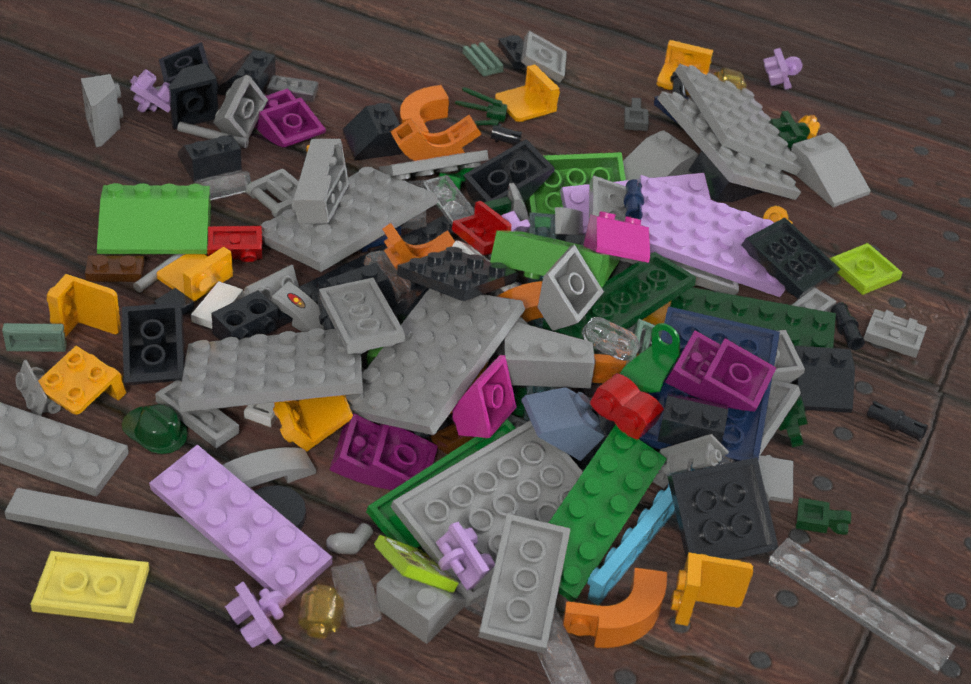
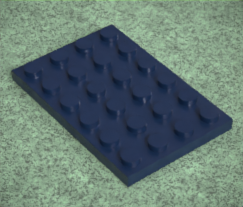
(742, 428)

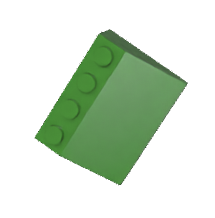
(574, 171)
(154, 219)
(538, 254)

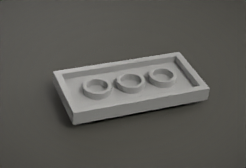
(441, 164)
(361, 316)
(525, 583)

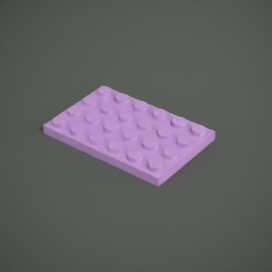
(704, 234)

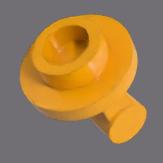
(812, 124)
(776, 213)

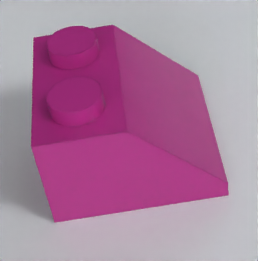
(618, 237)
(486, 402)

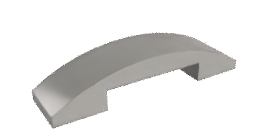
(270, 465)

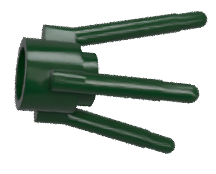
(495, 110)

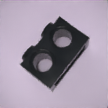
(245, 317)

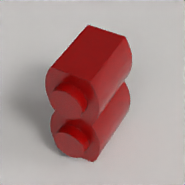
(627, 406)

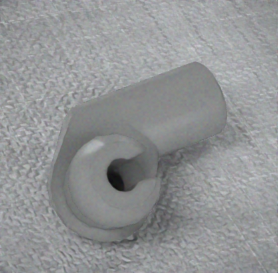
(349, 542)

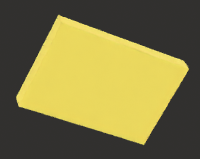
(90, 587)

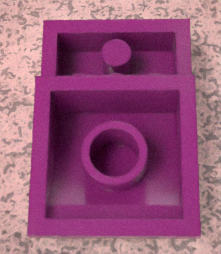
(287, 120)
(721, 373)
(380, 454)

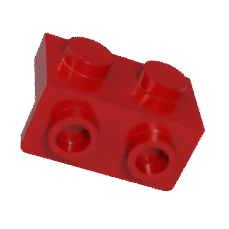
(481, 228)
(242, 241)

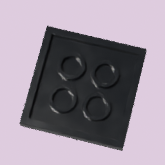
(790, 257)
(457, 273)
(723, 510)

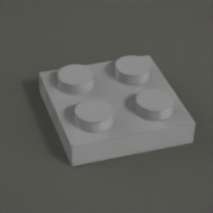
(545, 56)

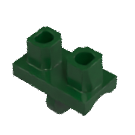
(789, 130)

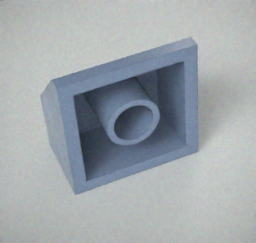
(564, 420)

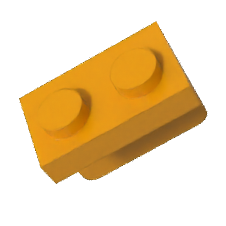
(683, 54)
(532, 100)
(197, 273)
(83, 302)
(80, 380)
(312, 419)
(709, 581)

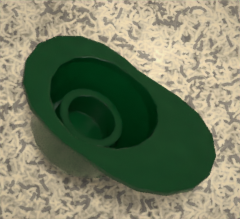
(155, 428)

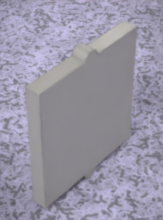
(777, 478)

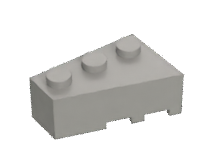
(321, 182)
(547, 358)

